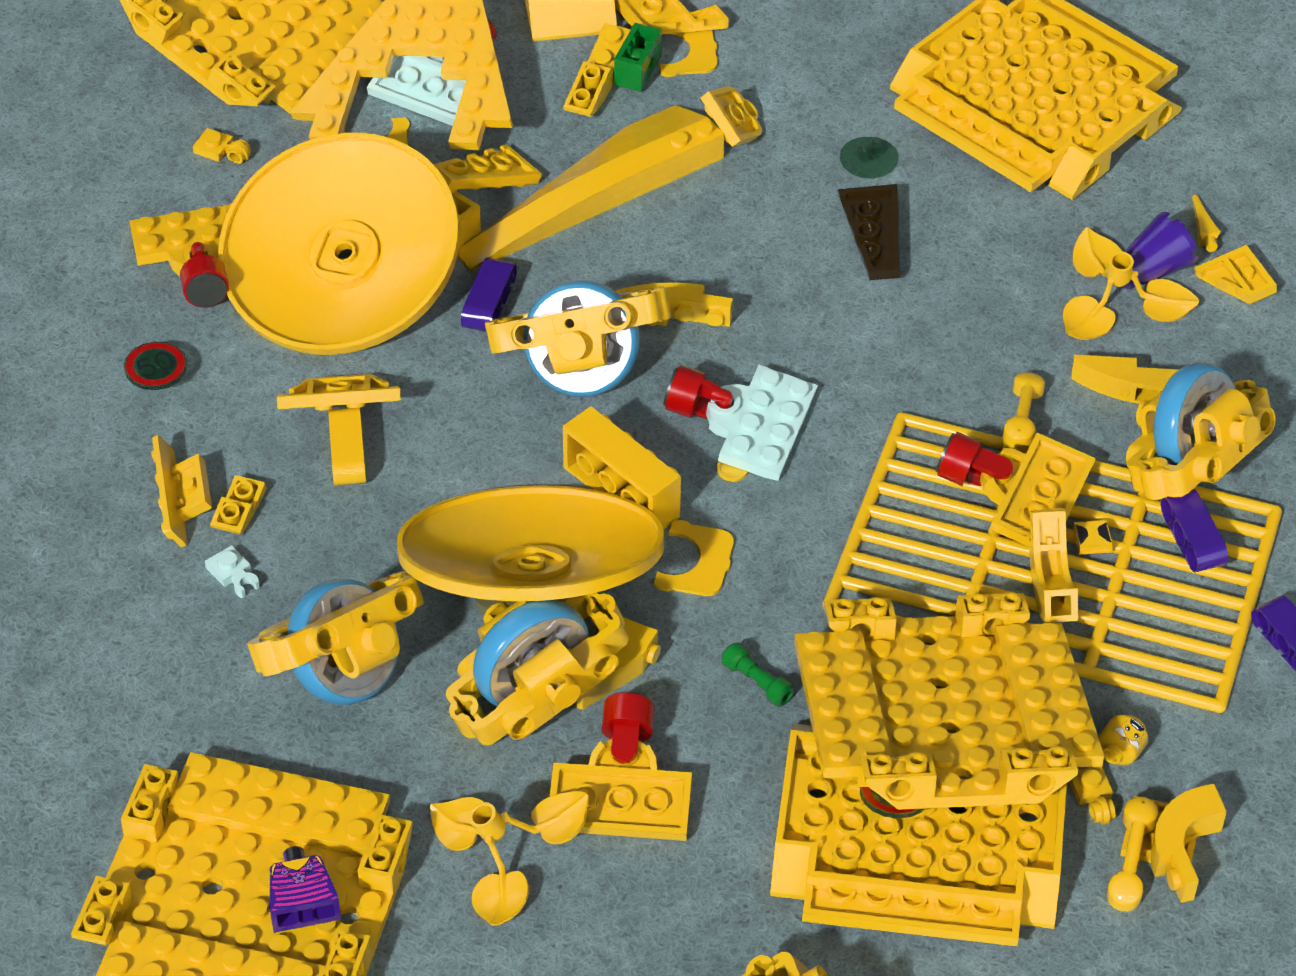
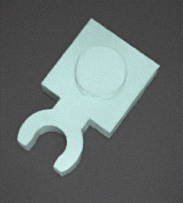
(233, 568)

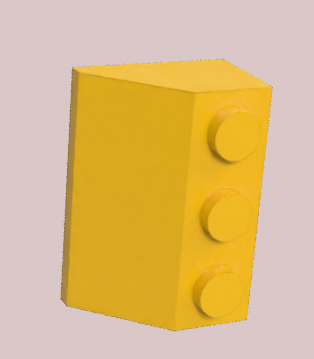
(568, 18)

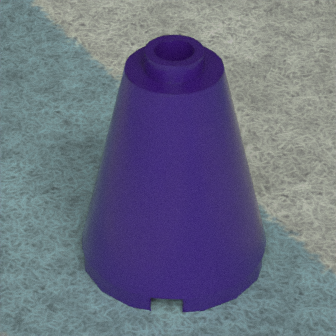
(1161, 249)

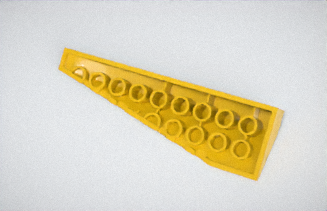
(615, 172)

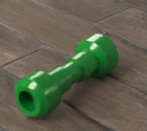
(737, 658)

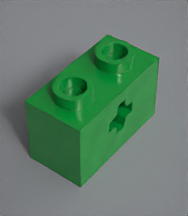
(637, 57)

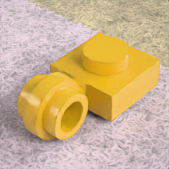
(217, 144)
(1094, 788)

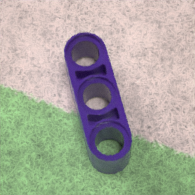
(488, 293)
(1194, 531)
(1278, 624)

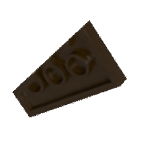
(875, 227)

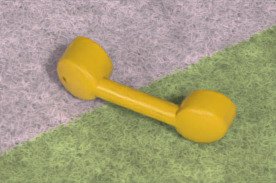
(1020, 430)
(1125, 887)

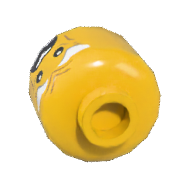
(1123, 739)

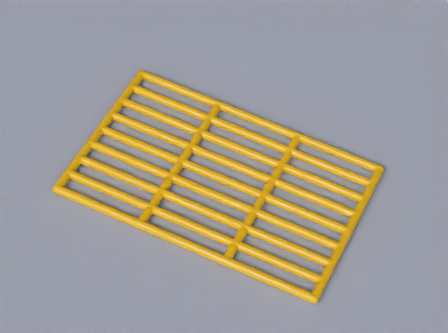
(1117, 573)

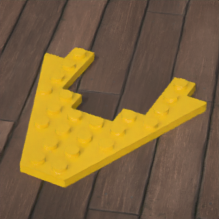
(416, 28)

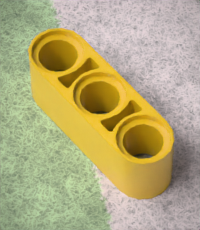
(346, 446)

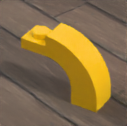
(1050, 574)
(1183, 819)

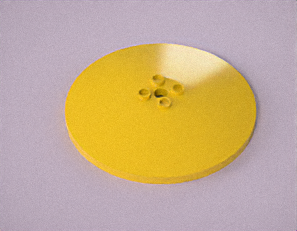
(329, 198)
(530, 543)

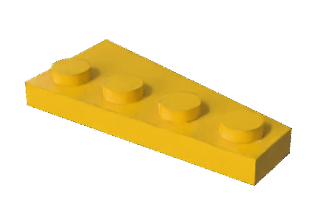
(489, 170)

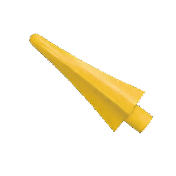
(1206, 229)

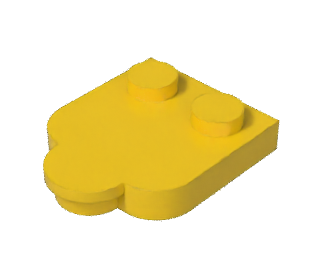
(733, 115)

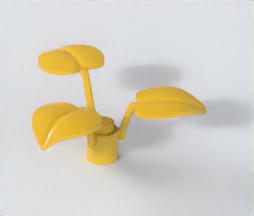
(1097, 255)
(459, 821)

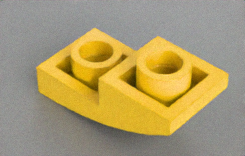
(239, 506)

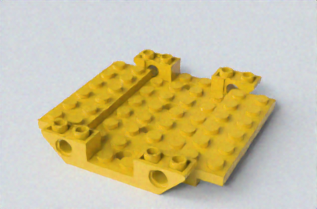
(253, 60)
(1014, 113)
(1004, 693)
(228, 829)
(918, 874)

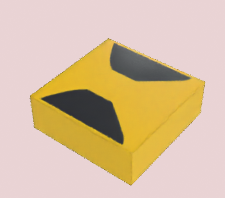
(1092, 537)

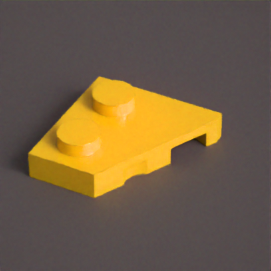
(1238, 275)

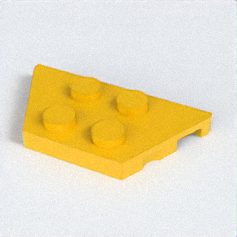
(338, 390)

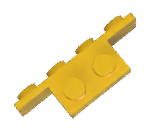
(181, 488)

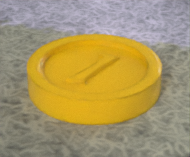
(730, 473)

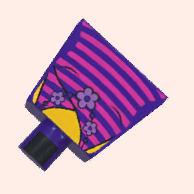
(301, 892)

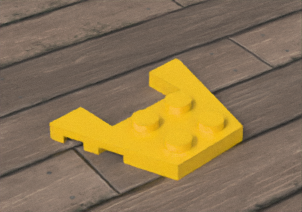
(671, 16)

